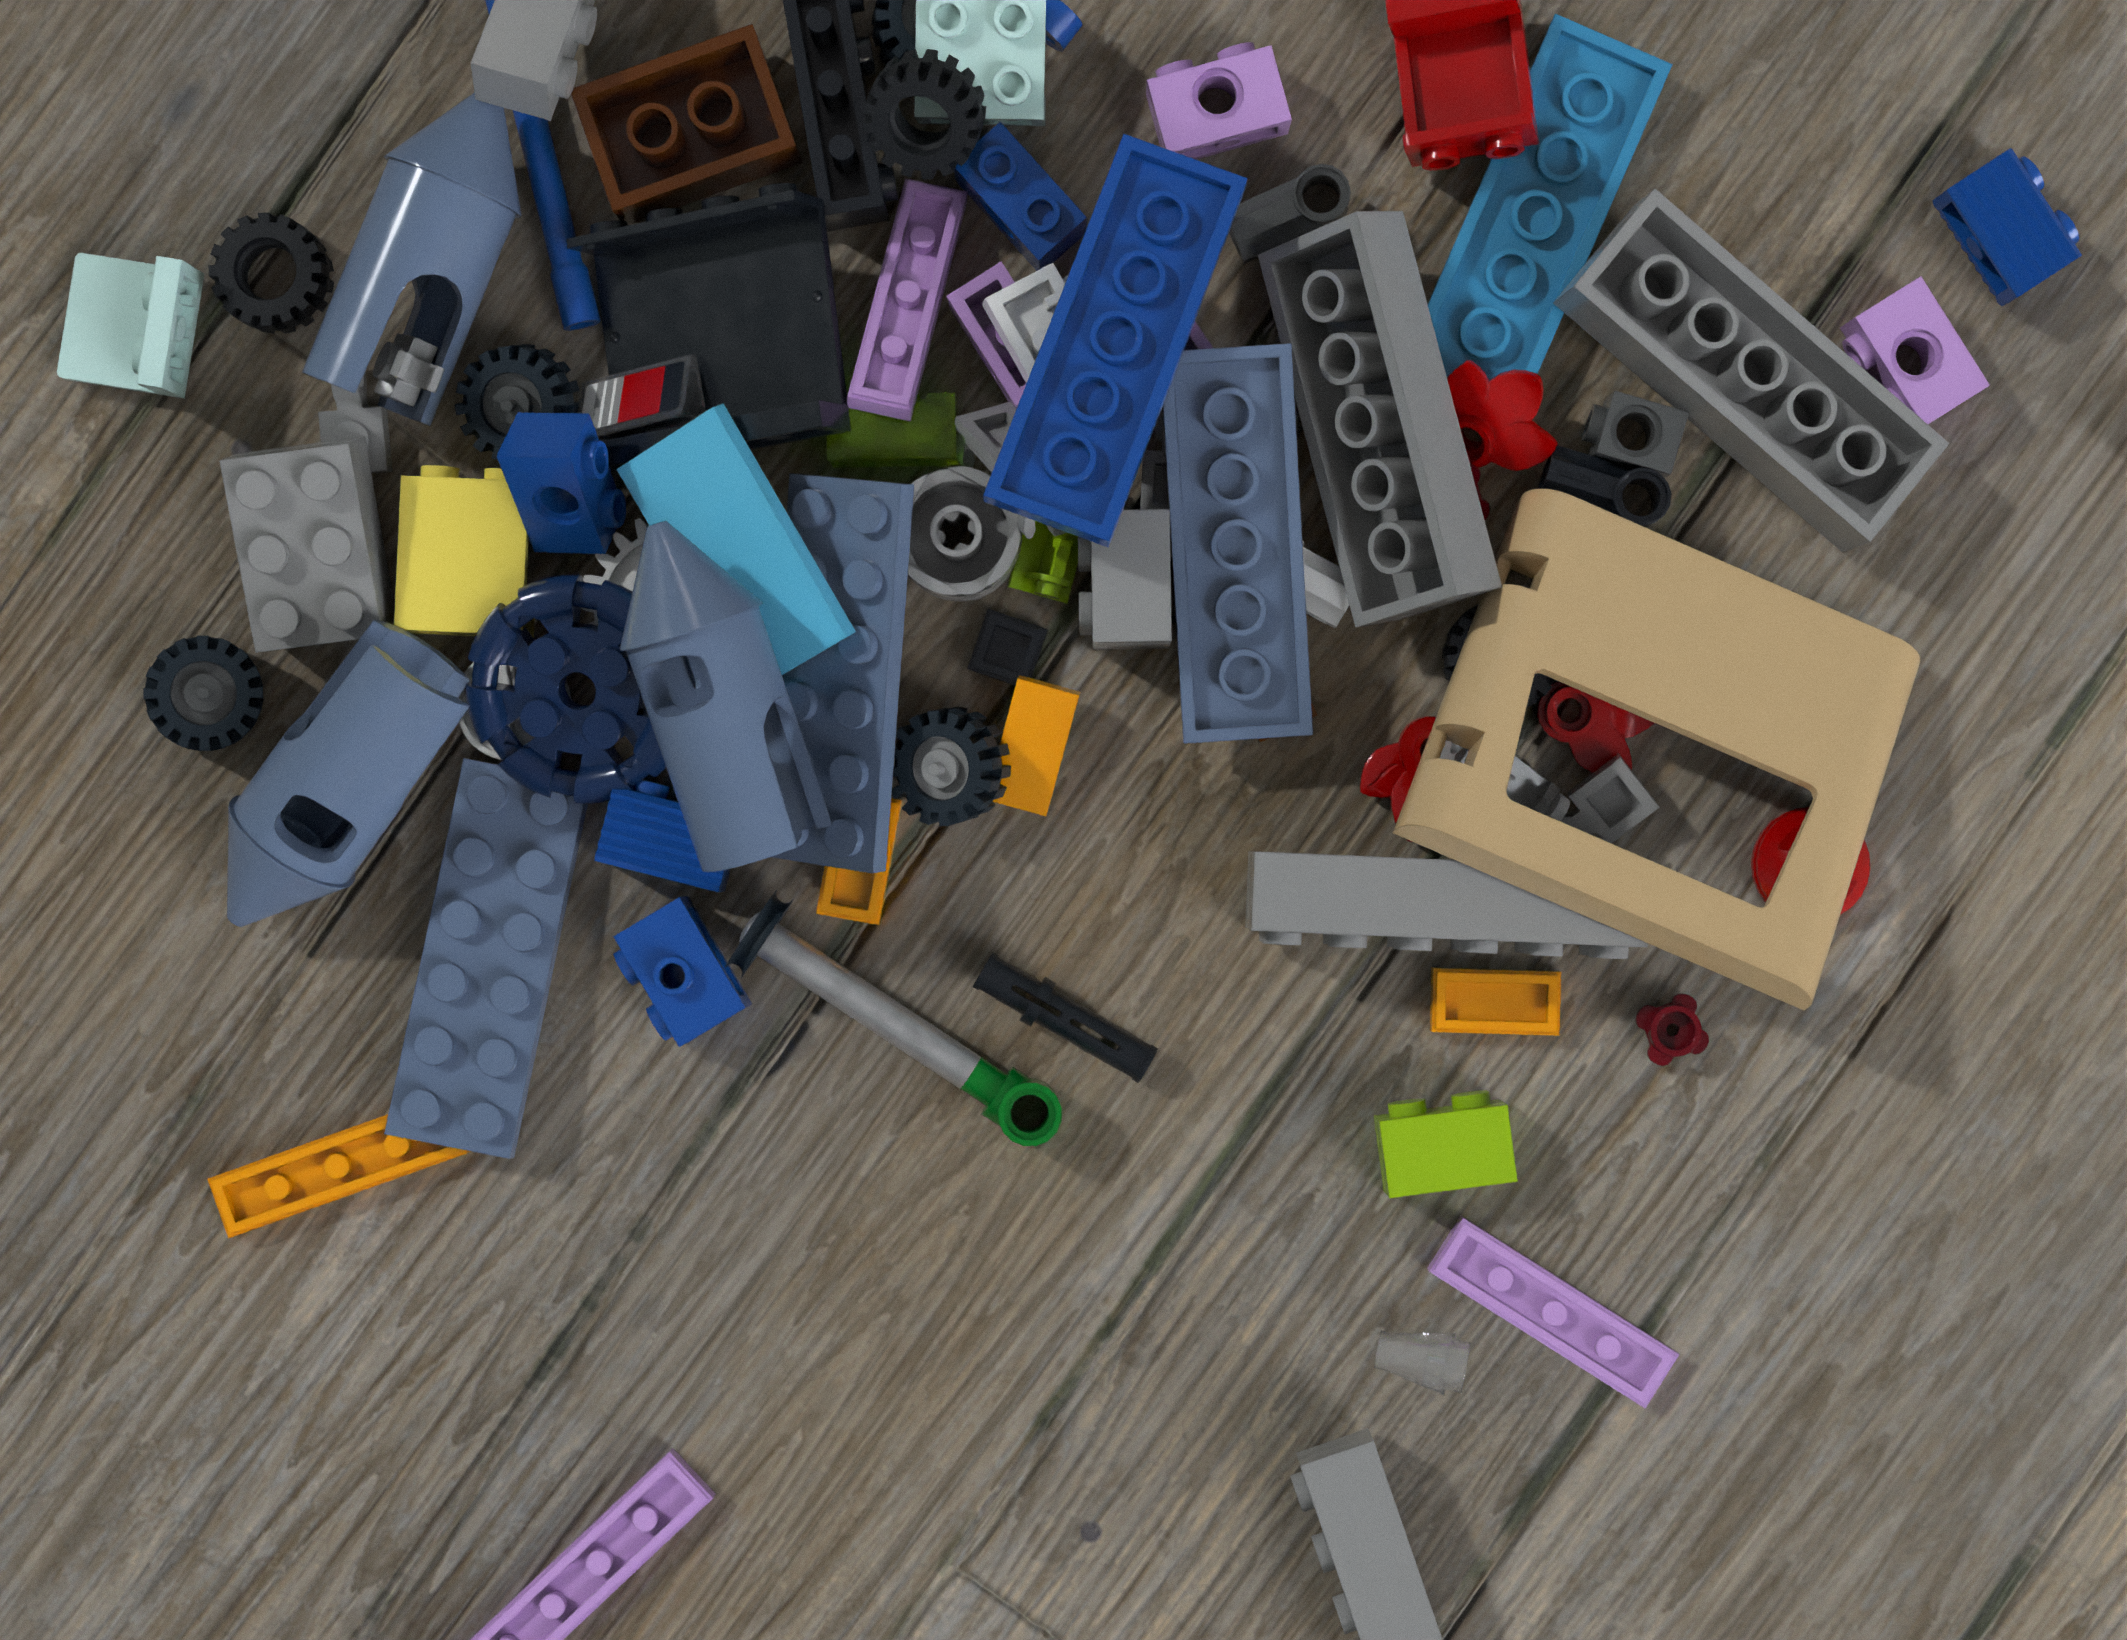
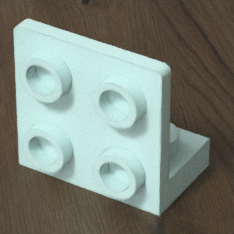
(999, 44)
(131, 324)

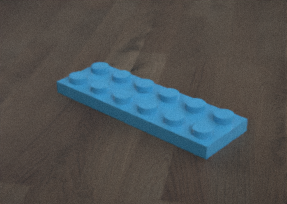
(1547, 205)

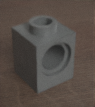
(1661, 425)

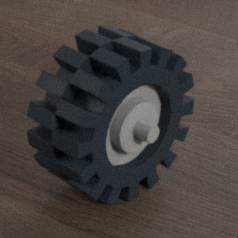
(949, 766)

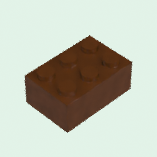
(686, 125)

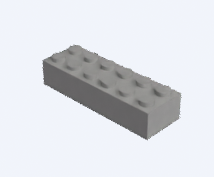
(1751, 372)
(1379, 418)
(1411, 906)

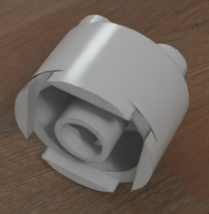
(970, 570)

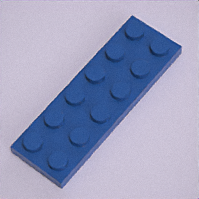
(1115, 340)

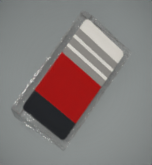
(644, 398)

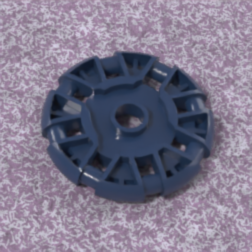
(542, 696)

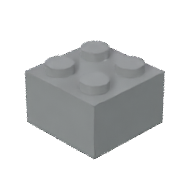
(1129, 584)

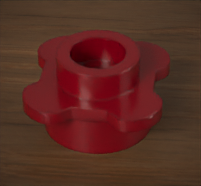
(1689, 1037)

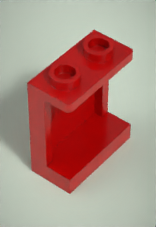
(1462, 79)

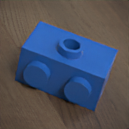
(680, 972)

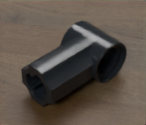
(1604, 482)

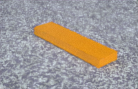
(319, 1174)

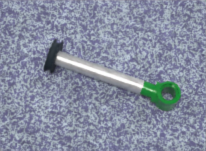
(896, 1024)

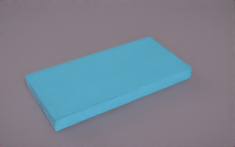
(723, 503)

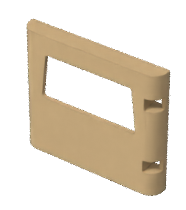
(1700, 656)

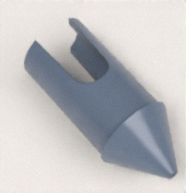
(433, 223)
(718, 706)
(340, 774)

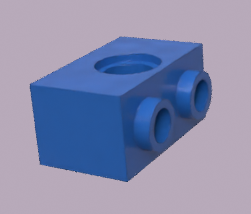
(1020, 198)
(562, 482)

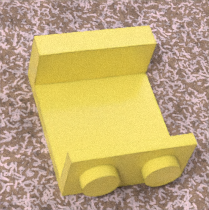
(457, 551)

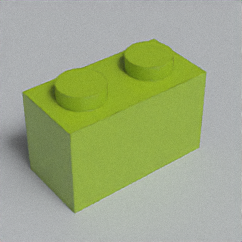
(1445, 1145)

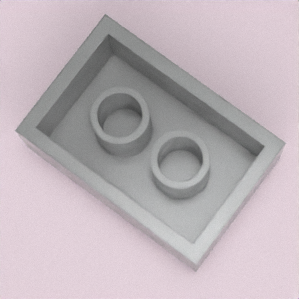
(308, 543)

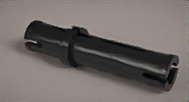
(1130, 1057)

